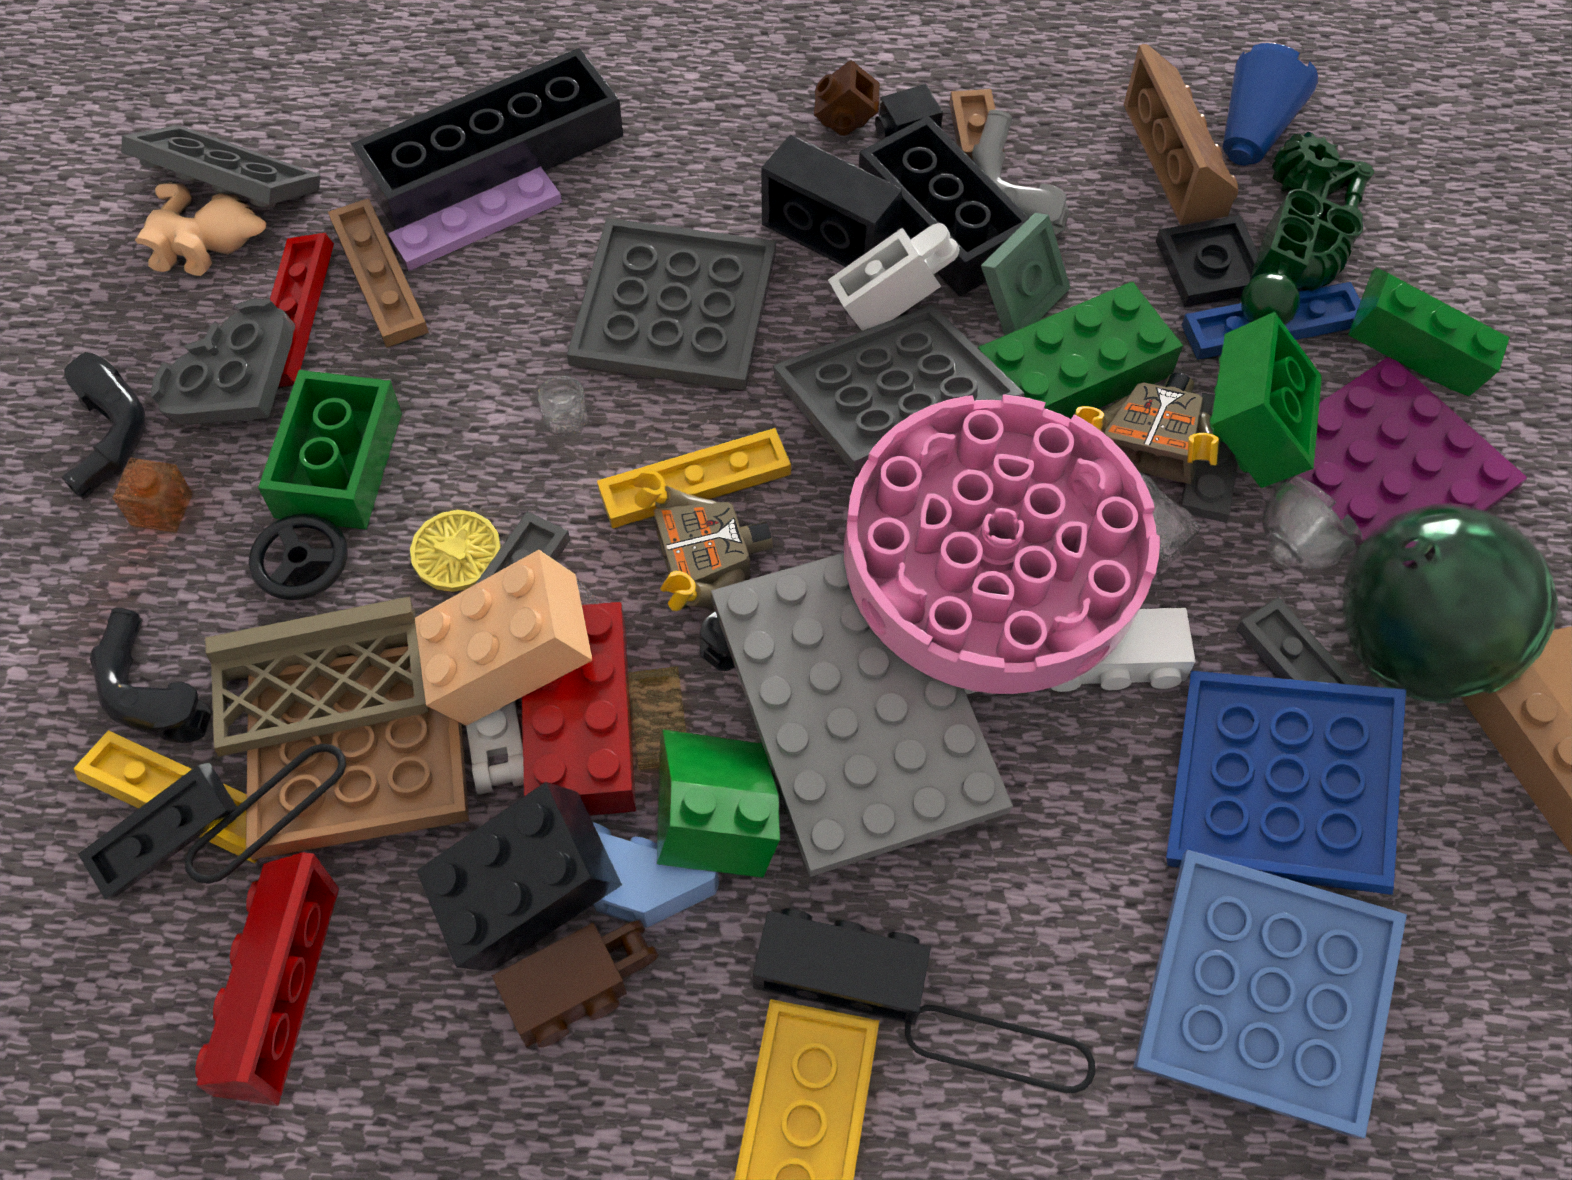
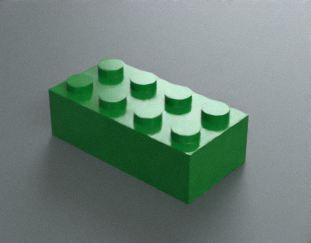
(1089, 352)

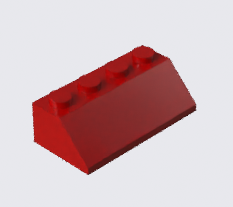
(268, 981)

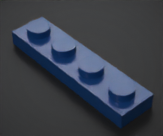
(1319, 313)

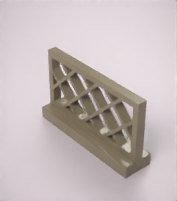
(314, 644)

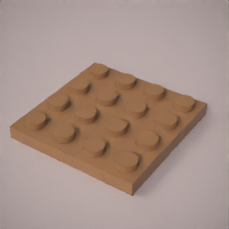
(395, 776)

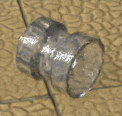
(563, 406)

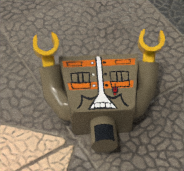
(1160, 428)
(699, 541)

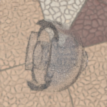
(1306, 528)

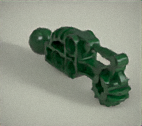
(1308, 234)

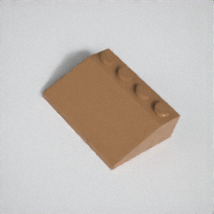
(1533, 730)

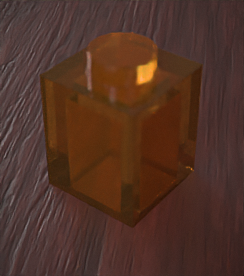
(152, 495)

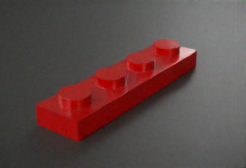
(299, 291)

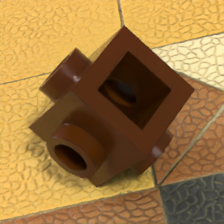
(846, 98)

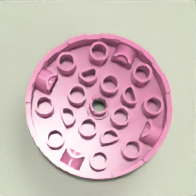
(999, 544)

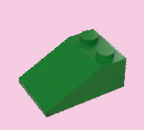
(716, 805)

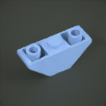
(649, 889)

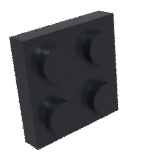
(1208, 259)

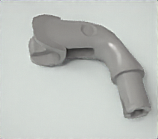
(990, 157)

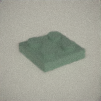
(1026, 274)

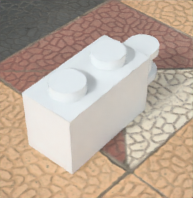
(894, 275)

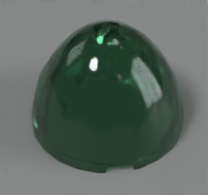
(1454, 621)

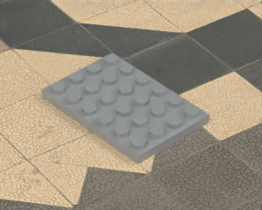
(850, 729)

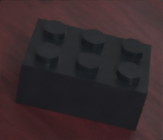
(827, 202)
(518, 878)

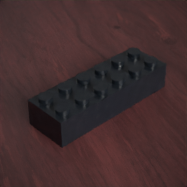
(489, 138)

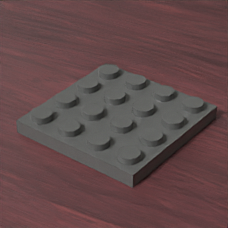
(673, 304)
(884, 375)

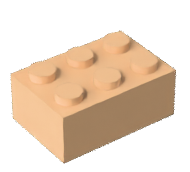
(502, 638)

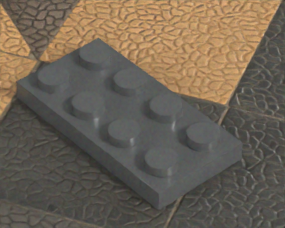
(221, 164)

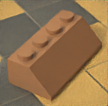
(1178, 140)

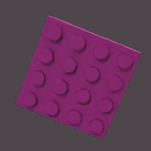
(1398, 448)

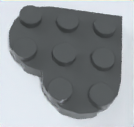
(229, 371)

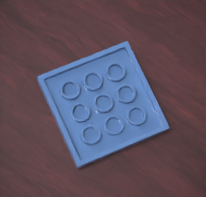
(1272, 993)

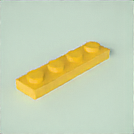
(701, 474)
(140, 774)

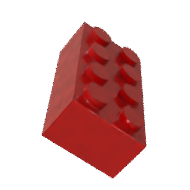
(581, 723)

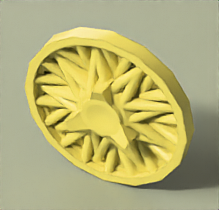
(454, 549)

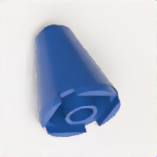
(1264, 99)

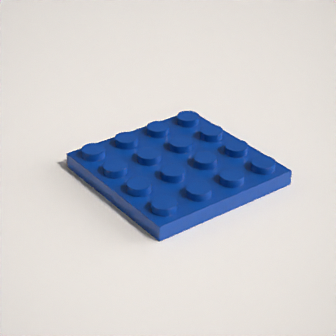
(1291, 779)

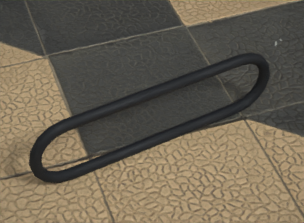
(277, 827)
(1029, 1031)

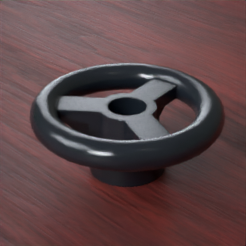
(308, 576)

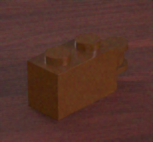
(571, 981)

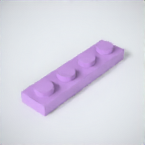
(474, 218)

